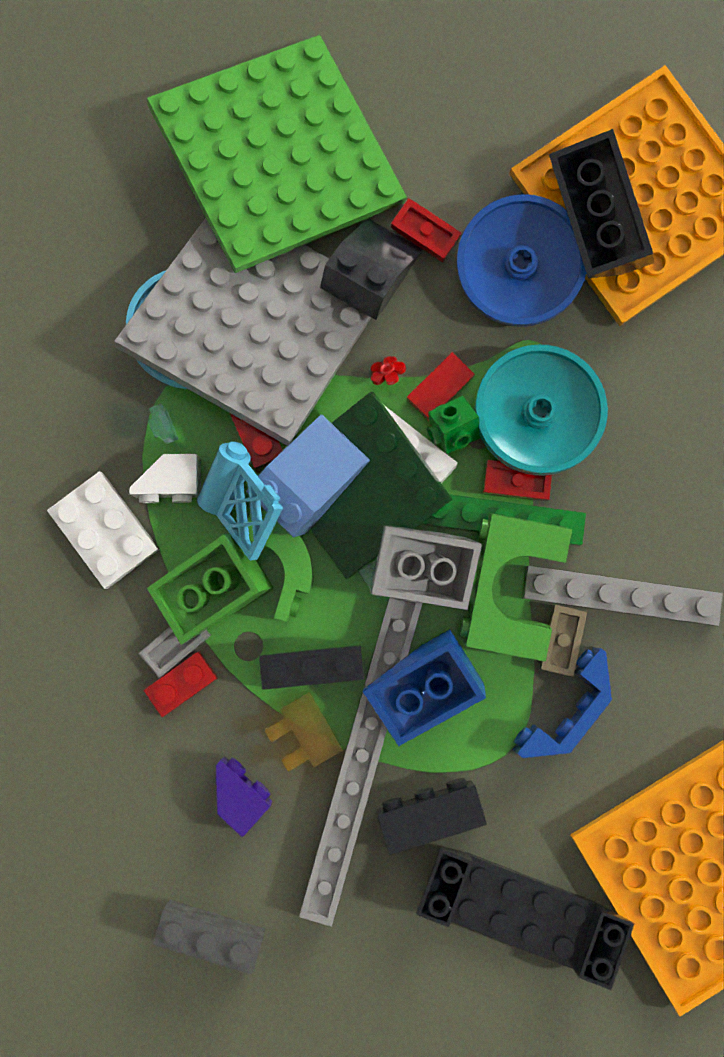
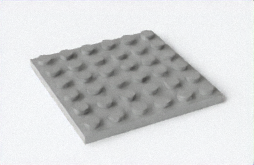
(246, 339)

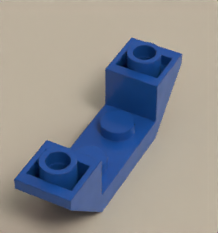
(594, 672)

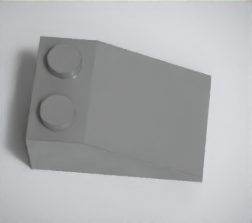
(426, 567)

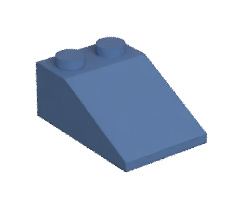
(312, 474)

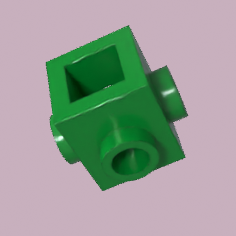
(453, 425)

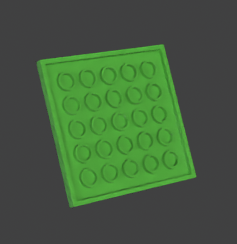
(276, 152)

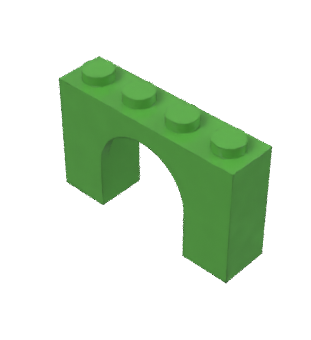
(488, 626)

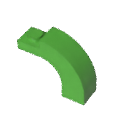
(296, 566)

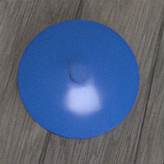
(520, 261)

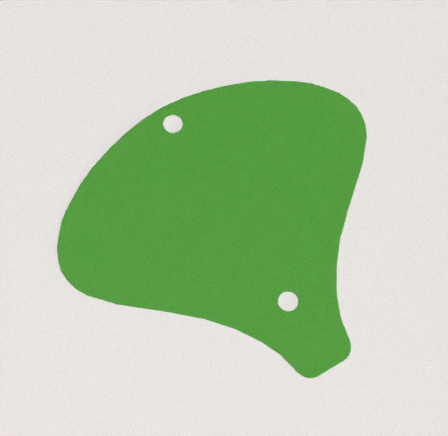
(343, 609)

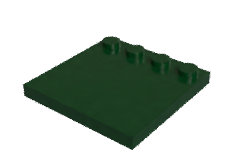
(389, 491)

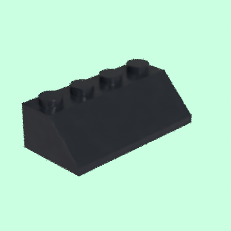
(602, 206)

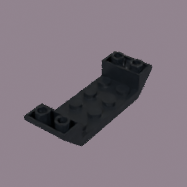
(526, 914)

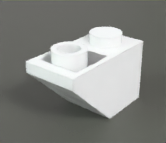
(170, 477)

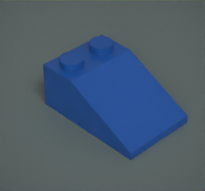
(425, 688)

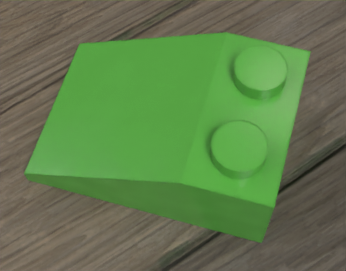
(208, 588)

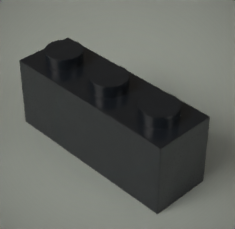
(311, 667)
(431, 815)

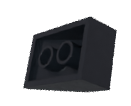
(369, 267)

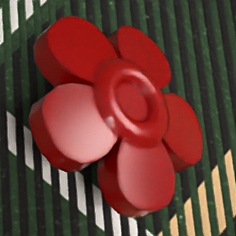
(387, 371)

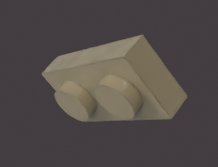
(565, 640)

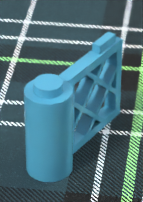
(226, 487)

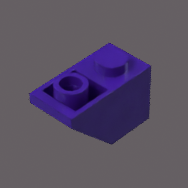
(238, 798)

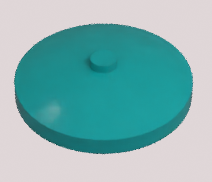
(541, 409)

